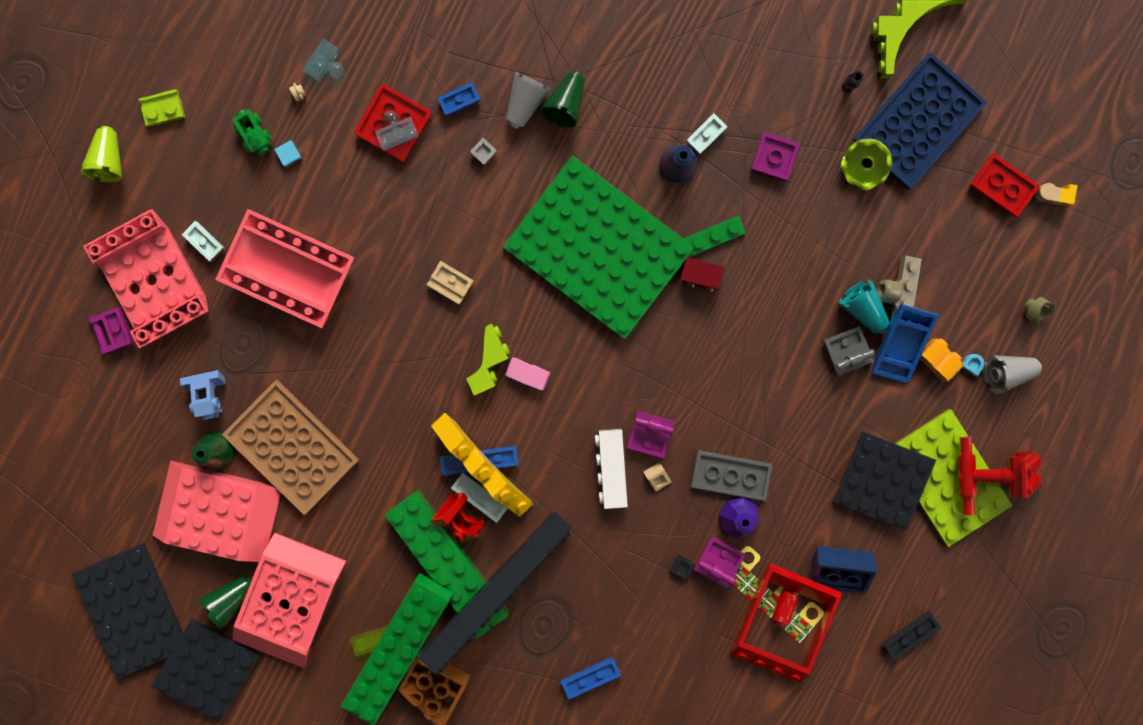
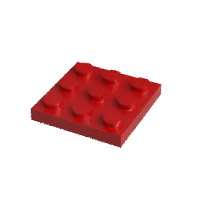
(390, 100)

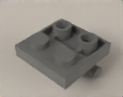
(848, 351)

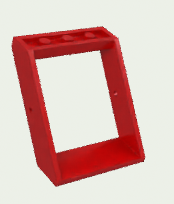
(800, 585)

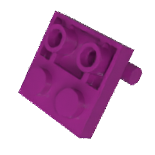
(650, 434)
(719, 562)

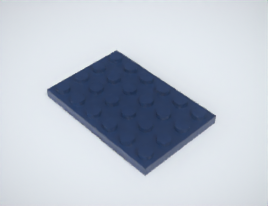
(922, 118)

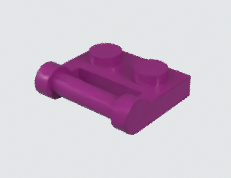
(116, 329)

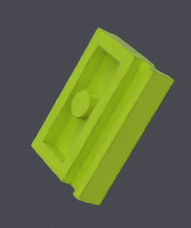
(162, 108)

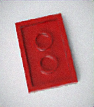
(1004, 185)

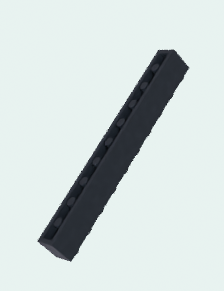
(493, 593)

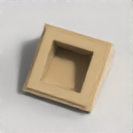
(657, 477)

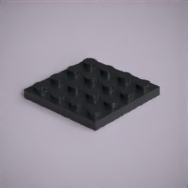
(884, 480)
(205, 670)

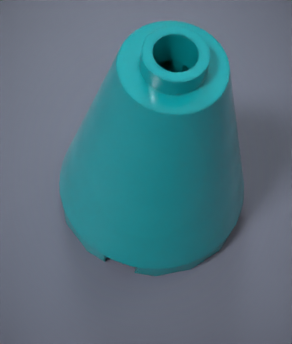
(865, 305)

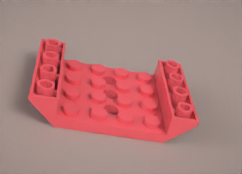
(133, 255)
(290, 573)

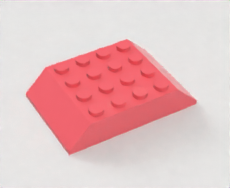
(285, 268)
(216, 513)

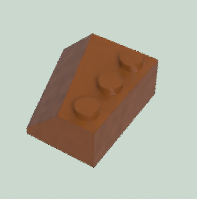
(433, 693)

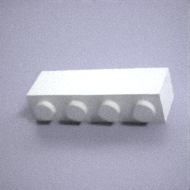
(612, 468)

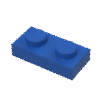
(459, 99)

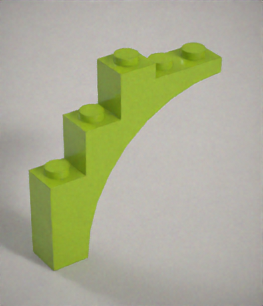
(892, 29)

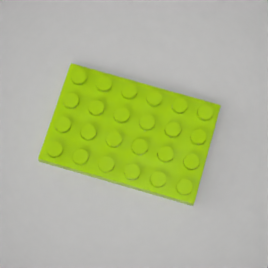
(941, 494)

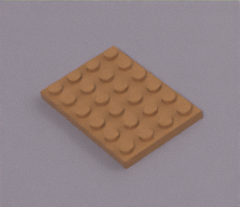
(290, 447)

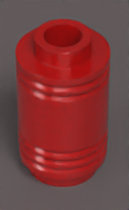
(785, 608)

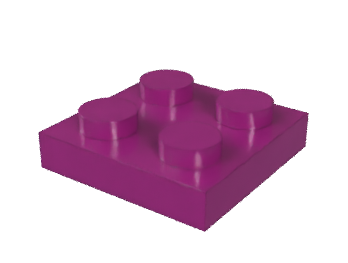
(775, 156)

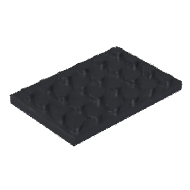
(129, 610)

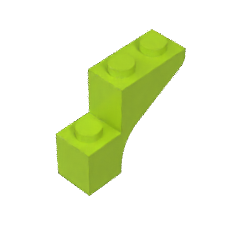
(493, 353)

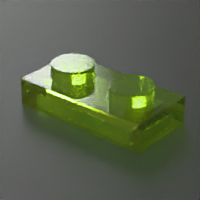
(366, 641)

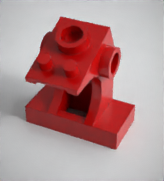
(467, 525)

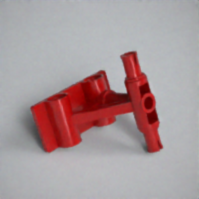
(1020, 475)

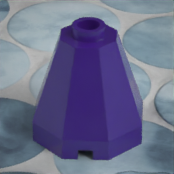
(739, 517)

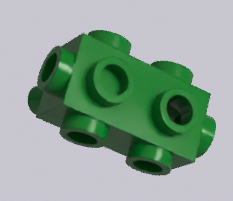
(255, 138)

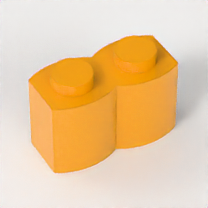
(941, 359)

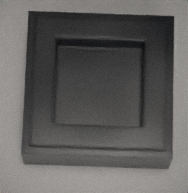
(682, 567)

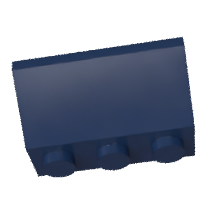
(843, 569)

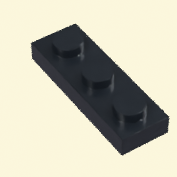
(911, 635)

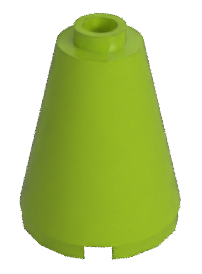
(103, 157)

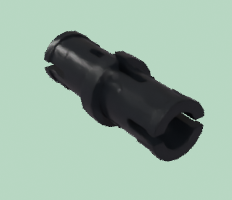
(853, 81)

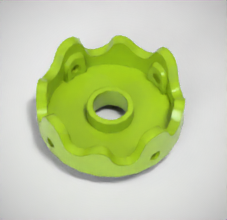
(860, 175)

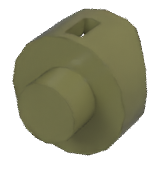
(1039, 309)

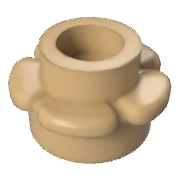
(297, 92)

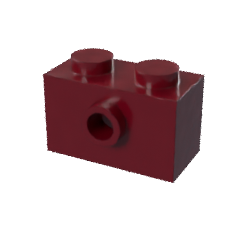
(702, 274)

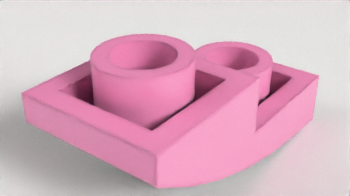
(527, 374)

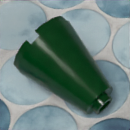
(565, 101)
(213, 451)
(225, 601)

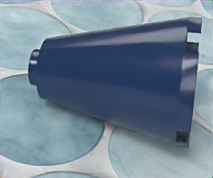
(678, 163)

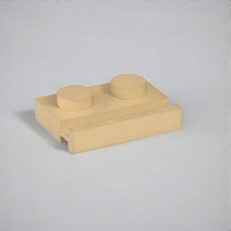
(450, 282)

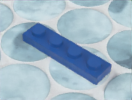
(498, 457)

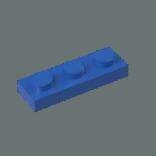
(590, 677)

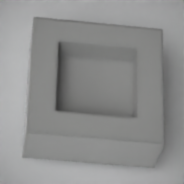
(483, 151)

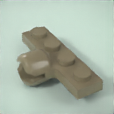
(904, 288)

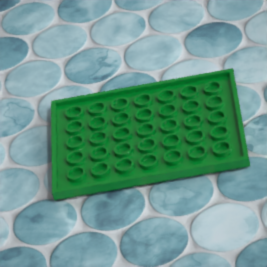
(598, 247)

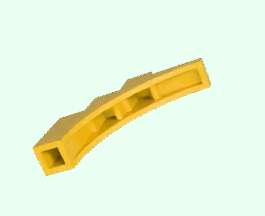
(479, 466)

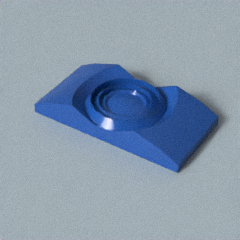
(904, 343)

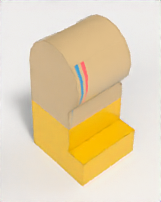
(1054, 195)

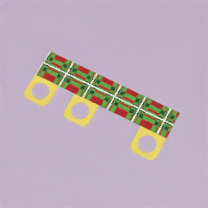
(747, 584)

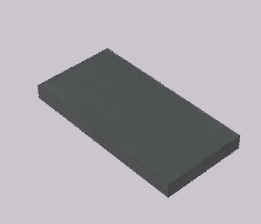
(731, 475)

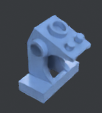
(209, 406)

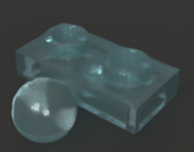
(322, 60)
(396, 131)

